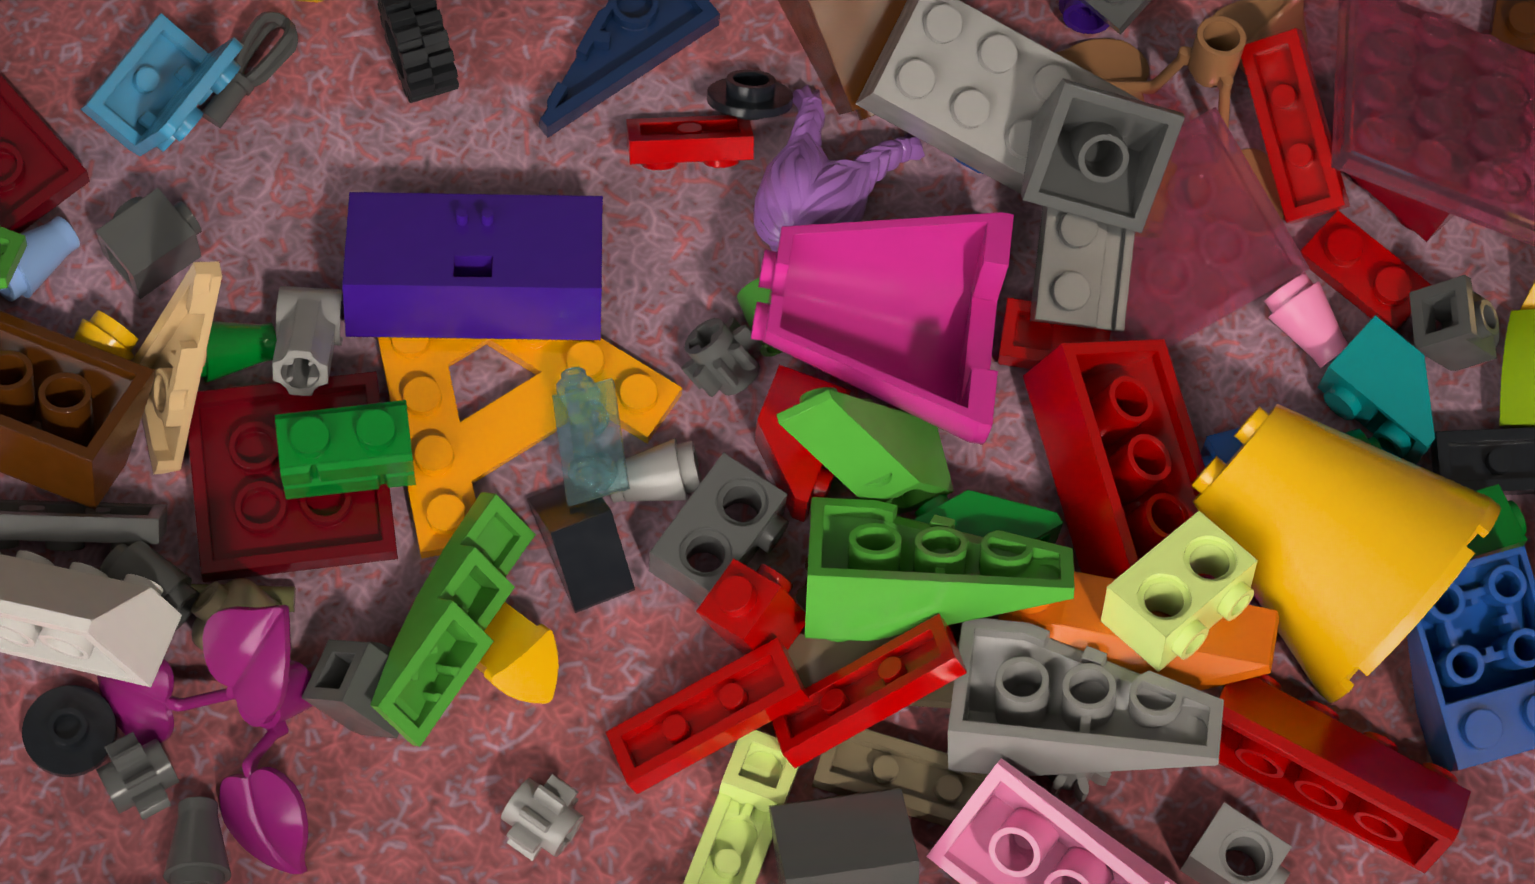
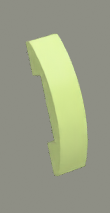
(740, 821)

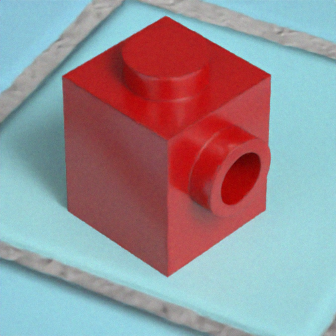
(752, 608)

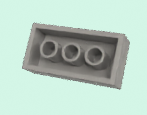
(967, 85)

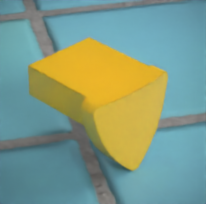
(521, 658)

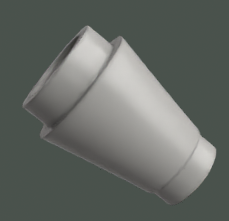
(662, 473)

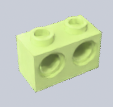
(1170, 583)

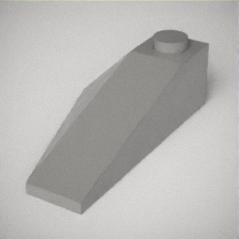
(1070, 709)

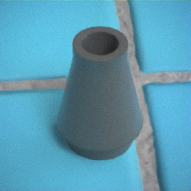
(197, 845)

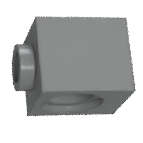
(1235, 831)

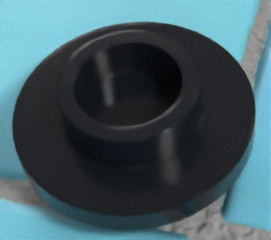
(750, 95)
(69, 730)

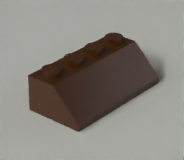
(66, 411)

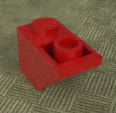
(787, 460)

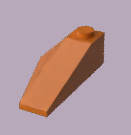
(1228, 655)

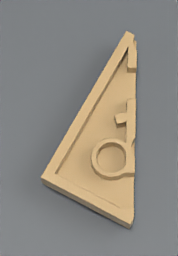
(177, 354)

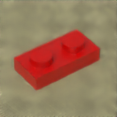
(666, 141)
(1363, 270)

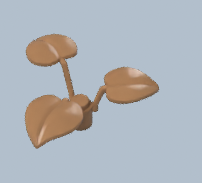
(1210, 60)

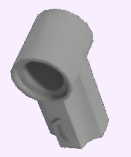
(306, 337)

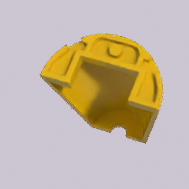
(1342, 538)

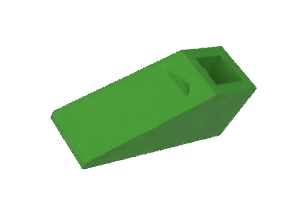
(871, 447)

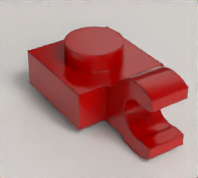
(1028, 342)

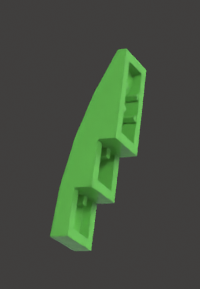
(448, 619)

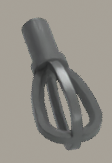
(225, 102)

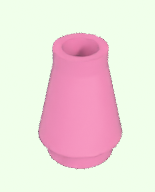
(1307, 319)

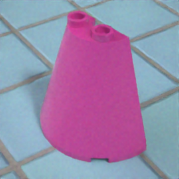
(895, 310)

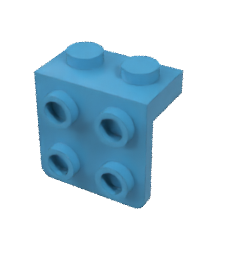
(158, 85)

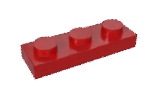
(1293, 126)
(870, 690)
(707, 716)

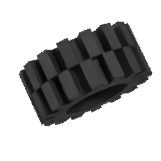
(419, 47)

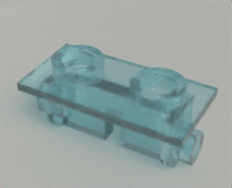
(589, 437)

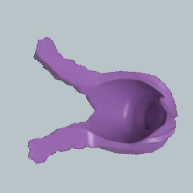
(809, 188)

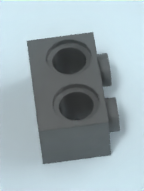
(706, 527)

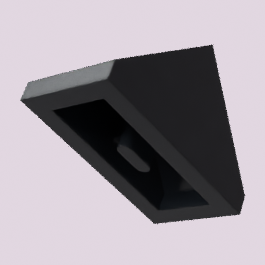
(583, 547)

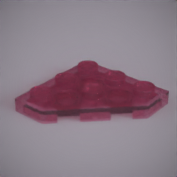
(1207, 240)

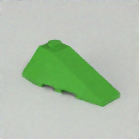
(889, 573)

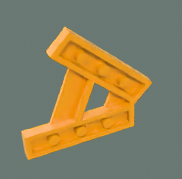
(457, 453)

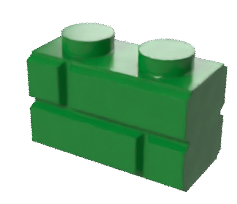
(345, 449)

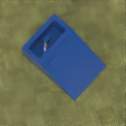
(1478, 664)

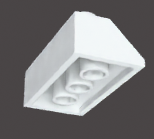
(84, 618)

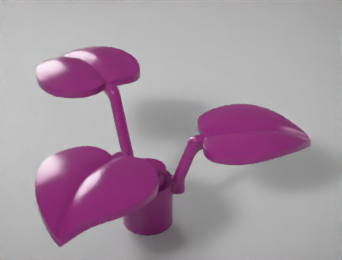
(252, 657)

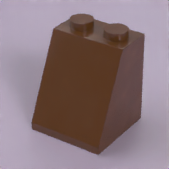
(843, 42)

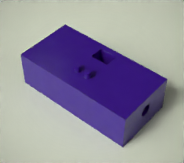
(473, 266)

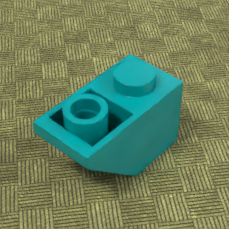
(1384, 388)

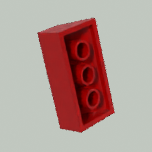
(1116, 447)
(1339, 772)

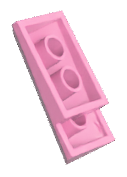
(1028, 836)

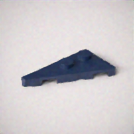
(620, 48)

